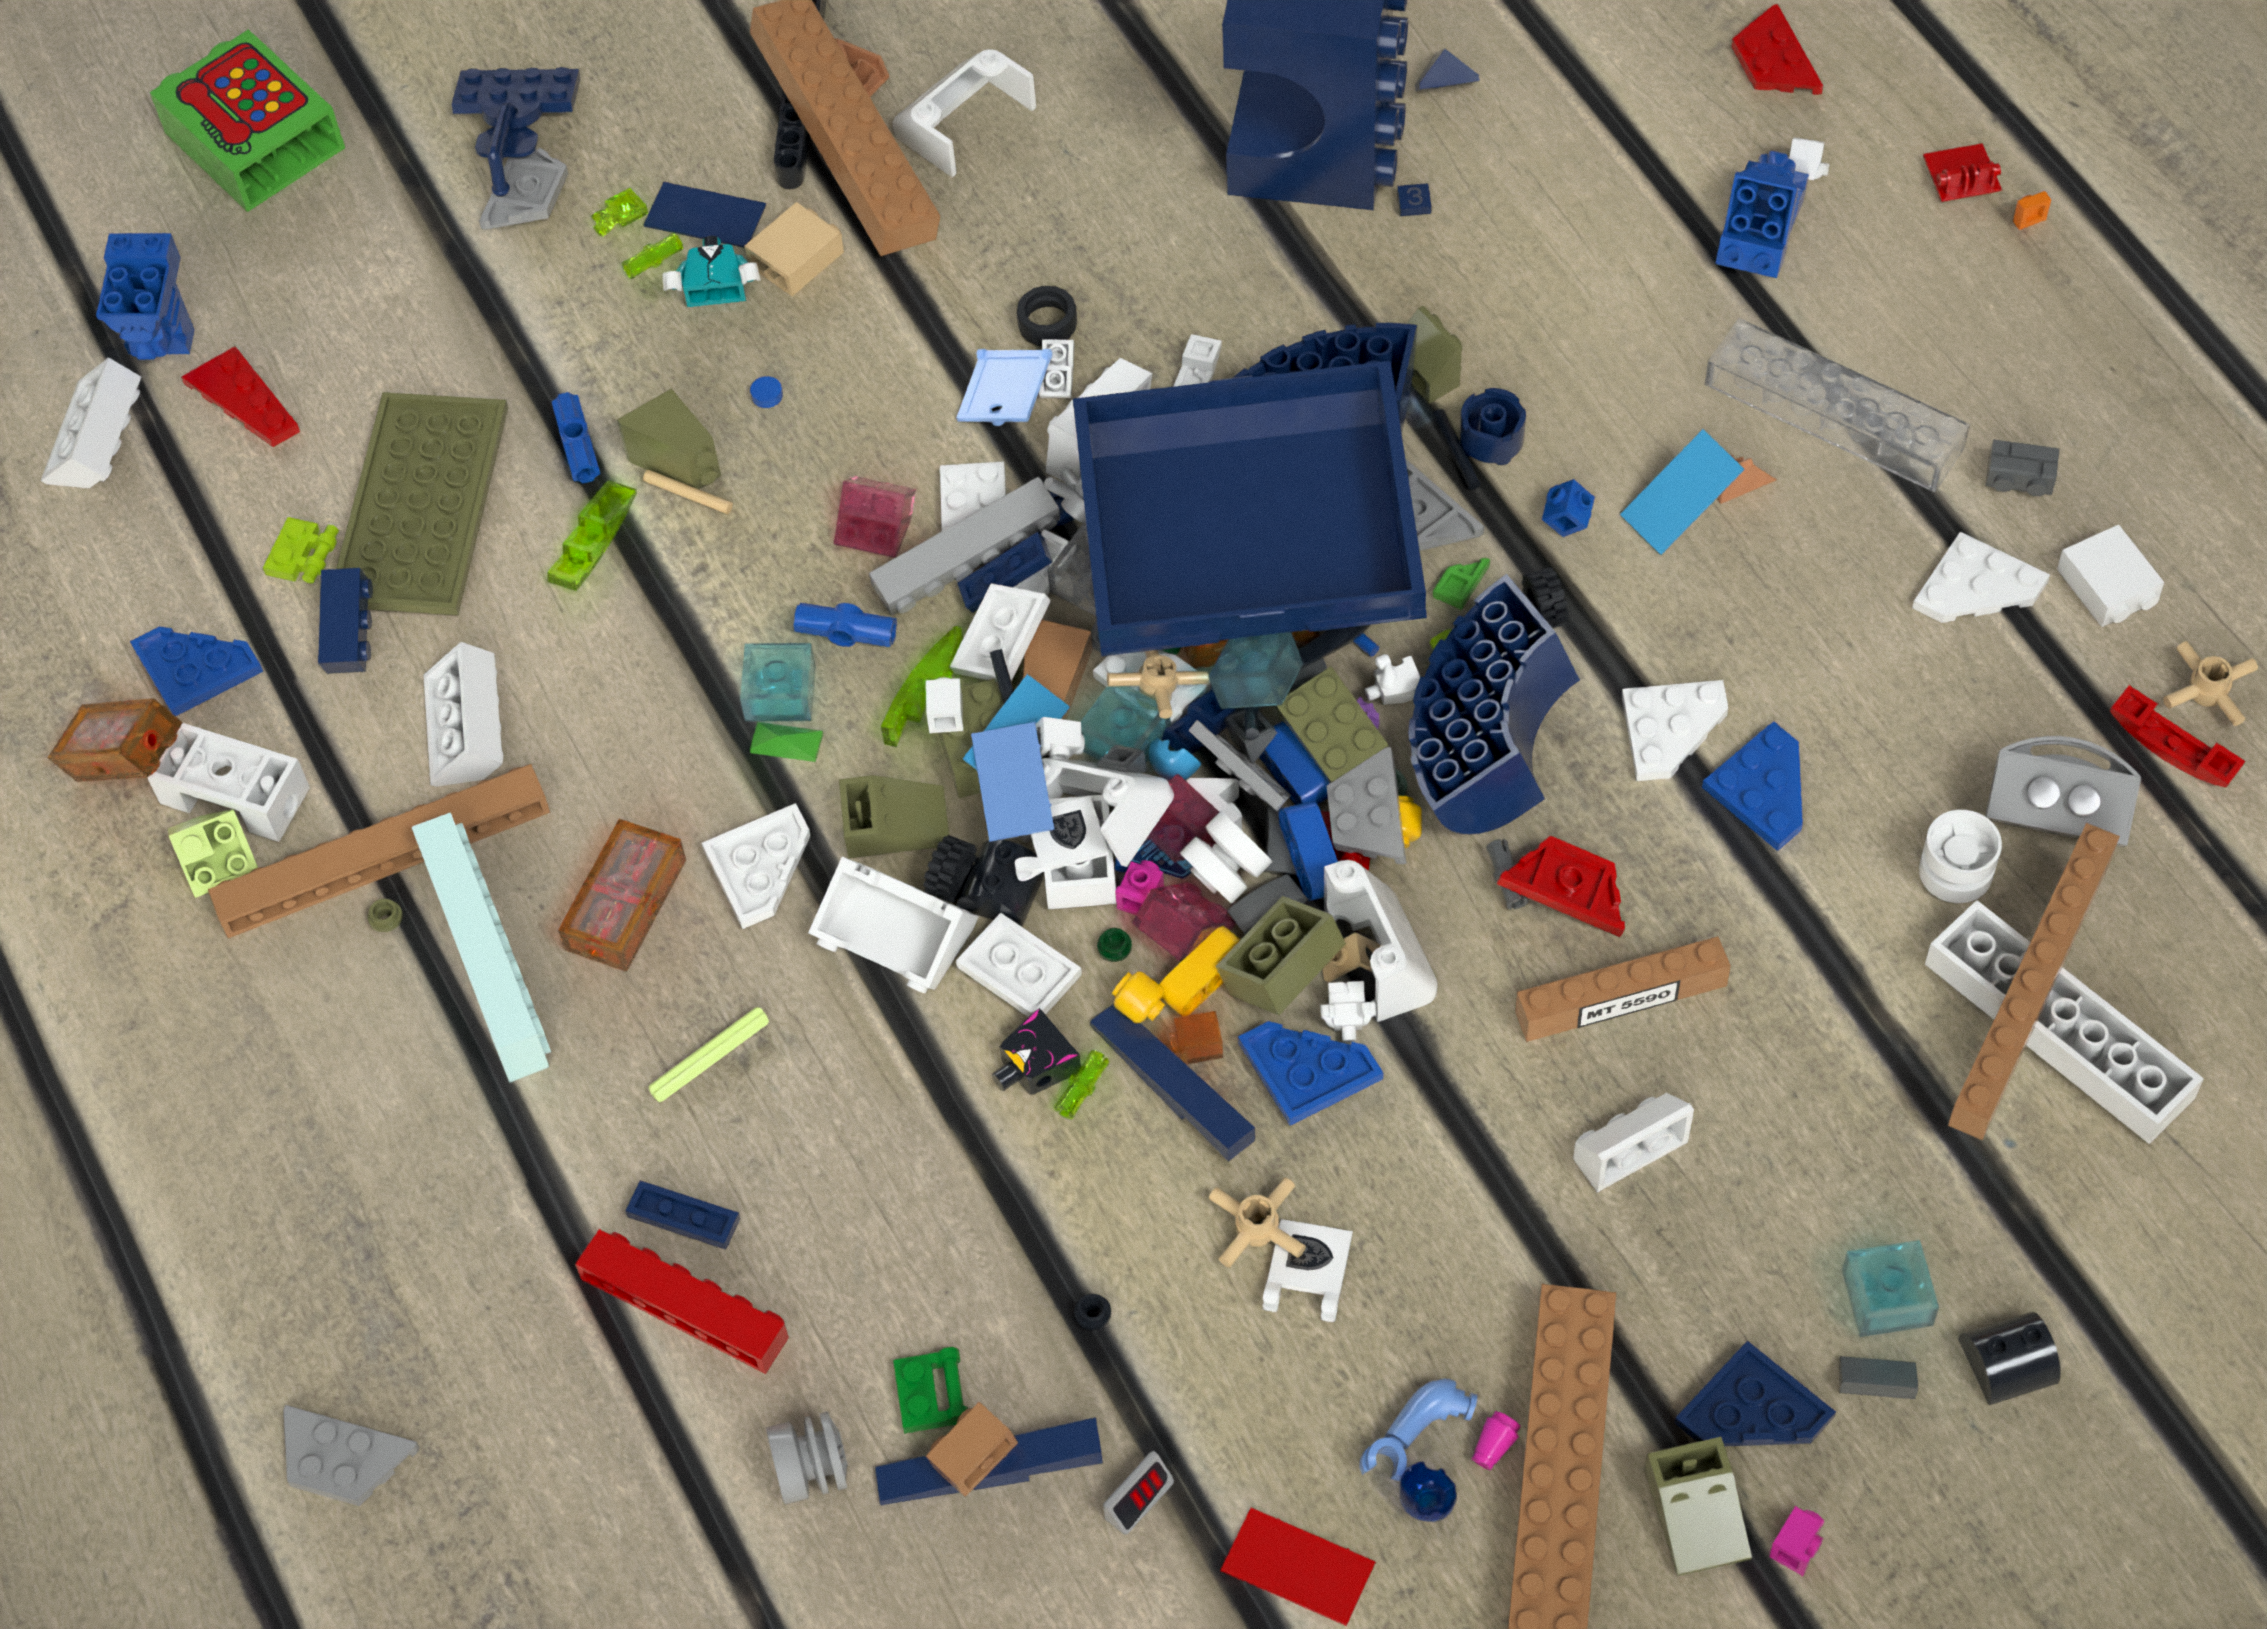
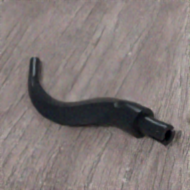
(1318, 648)

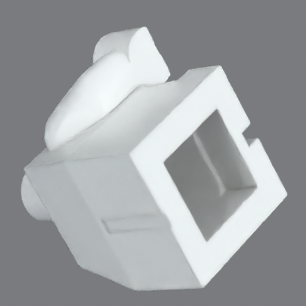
(1808, 157)
(1394, 683)
(1347, 1009)

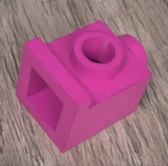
(1137, 884)
(1798, 1540)

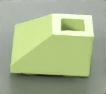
(212, 850)

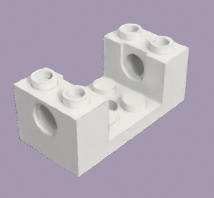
(260, 785)

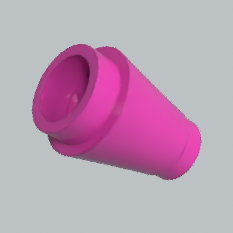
(1495, 1439)

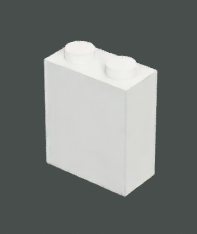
(2110, 576)

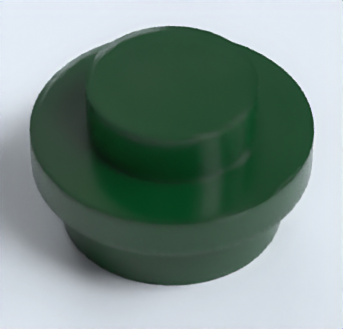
(1114, 945)

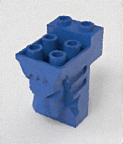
(1762, 214)
(143, 296)

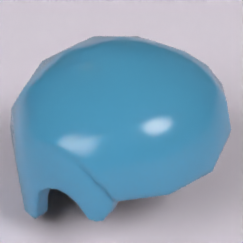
(1174, 762)

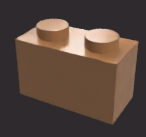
(971, 1448)

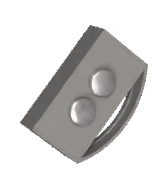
(2062, 791)

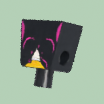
(1036, 1056)

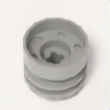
(807, 1457)

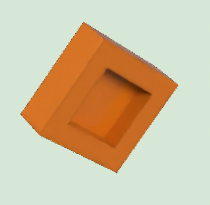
(2031, 210)

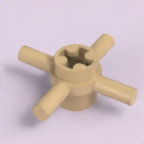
(1158, 680)
(2210, 682)
(1248, 1230)

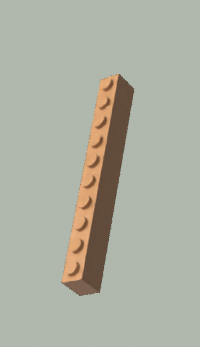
(372, 852)
(2033, 982)

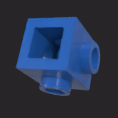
(1568, 508)

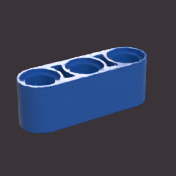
(1294, 767)
(1307, 845)

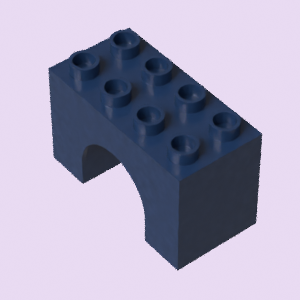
(1315, 99)

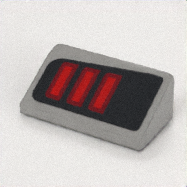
(1138, 1493)

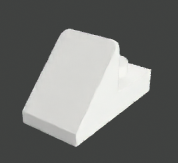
(1220, 794)

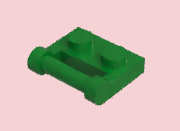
(918, 1391)

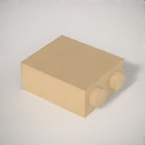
(795, 248)

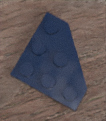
(1754, 1404)

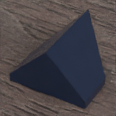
(1445, 71)

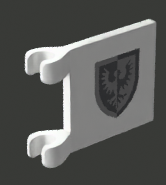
(1072, 841)
(1315, 1271)

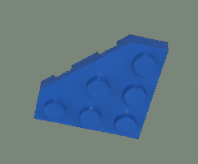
(193, 665)
(1763, 785)
(1307, 1068)

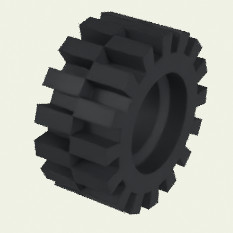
(1546, 595)
(949, 868)

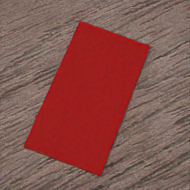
(1298, 1566)

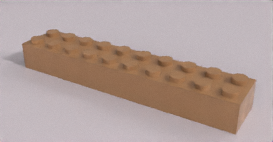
(845, 125)
(1562, 1459)

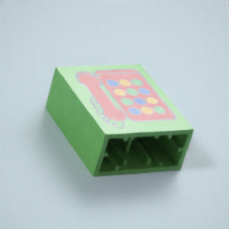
(247, 119)

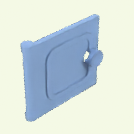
(1007, 381)

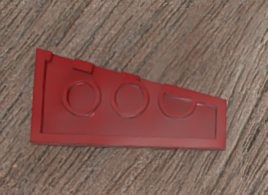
(242, 395)

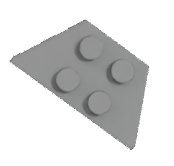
(533, 191)
(1437, 515)
(1233, 761)
(1367, 809)
(339, 1456)

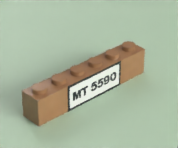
(1622, 989)

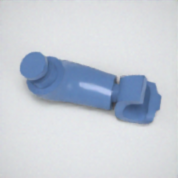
(1428, 1404)

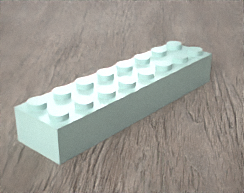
(483, 946)

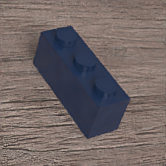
(344, 620)

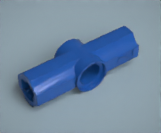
(575, 437)
(845, 624)

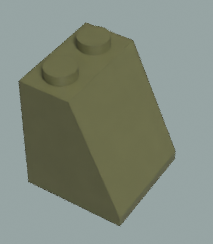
(670, 441)

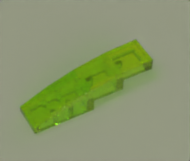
(592, 536)
(911, 698)

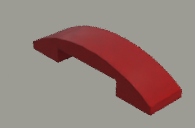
(2172, 743)

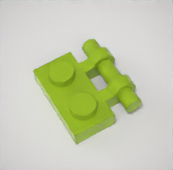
(293, 547)

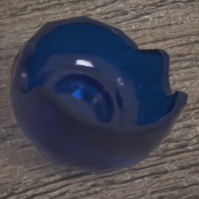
(1427, 1493)

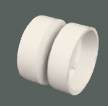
(1960, 856)
(1219, 865)

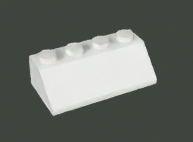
(92, 426)
(462, 716)

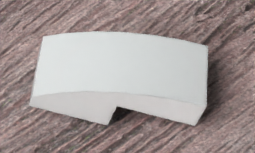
(1059, 374)

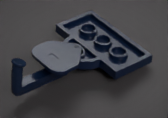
(509, 104)

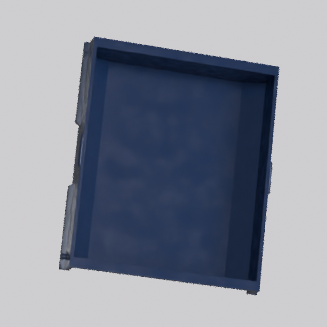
(1248, 508)

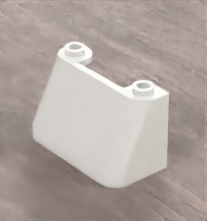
(891, 924)
(1399, 963)

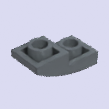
(1276, 847)
(1257, 903)

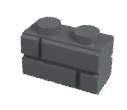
(2022, 467)

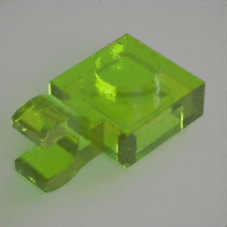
(621, 208)

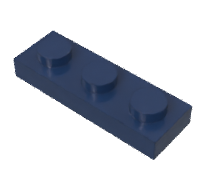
(1006, 570)
(682, 1214)

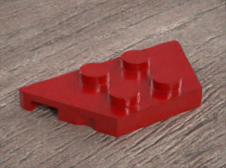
(1774, 55)
(1569, 882)

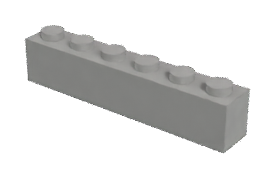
(964, 547)

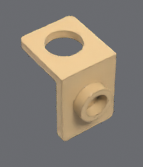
(1350, 957)

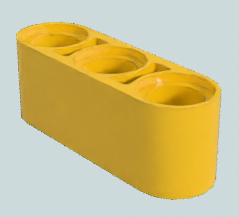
(1196, 975)

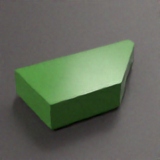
(1460, 582)

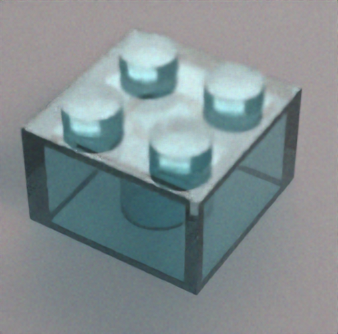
(1255, 670)
(778, 682)
(1122, 719)
(1890, 1288)

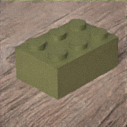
(980, 706)
(1330, 724)
(1280, 955)

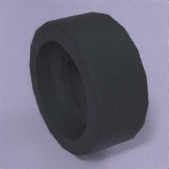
(1046, 297)

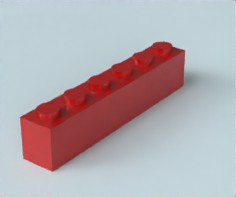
(683, 1300)

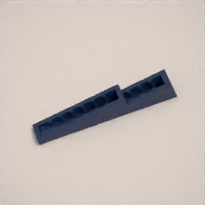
(1175, 1083)
(1036, 1453)

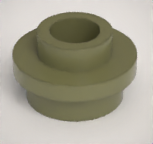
(381, 908)

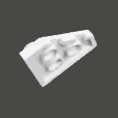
(1978, 582)
(1670, 723)
(758, 862)

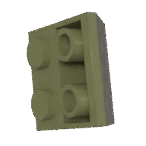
(1436, 357)

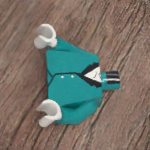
(712, 274)

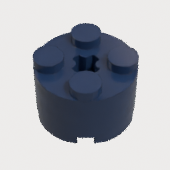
(1492, 426)

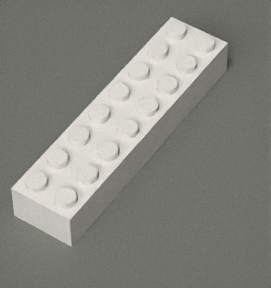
(2075, 1030)

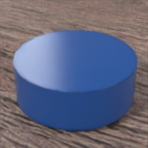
(766, 392)

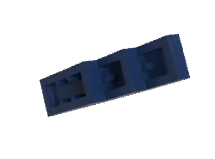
(1206, 711)

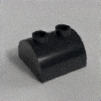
(994, 884)
(2012, 1357)

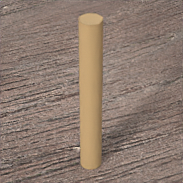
(687, 491)

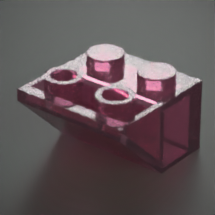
(873, 515)
(1183, 820)
(1180, 918)

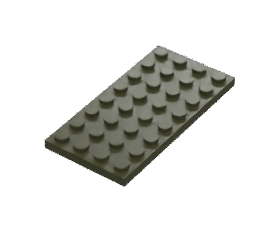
(423, 499)

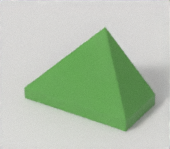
(786, 741)

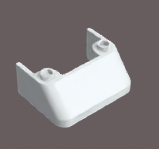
(917, 122)
(1136, 797)

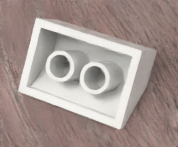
(1633, 1140)

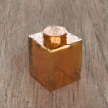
(1197, 1038)

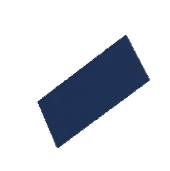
(704, 214)

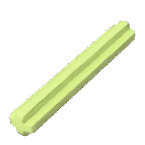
(708, 1054)

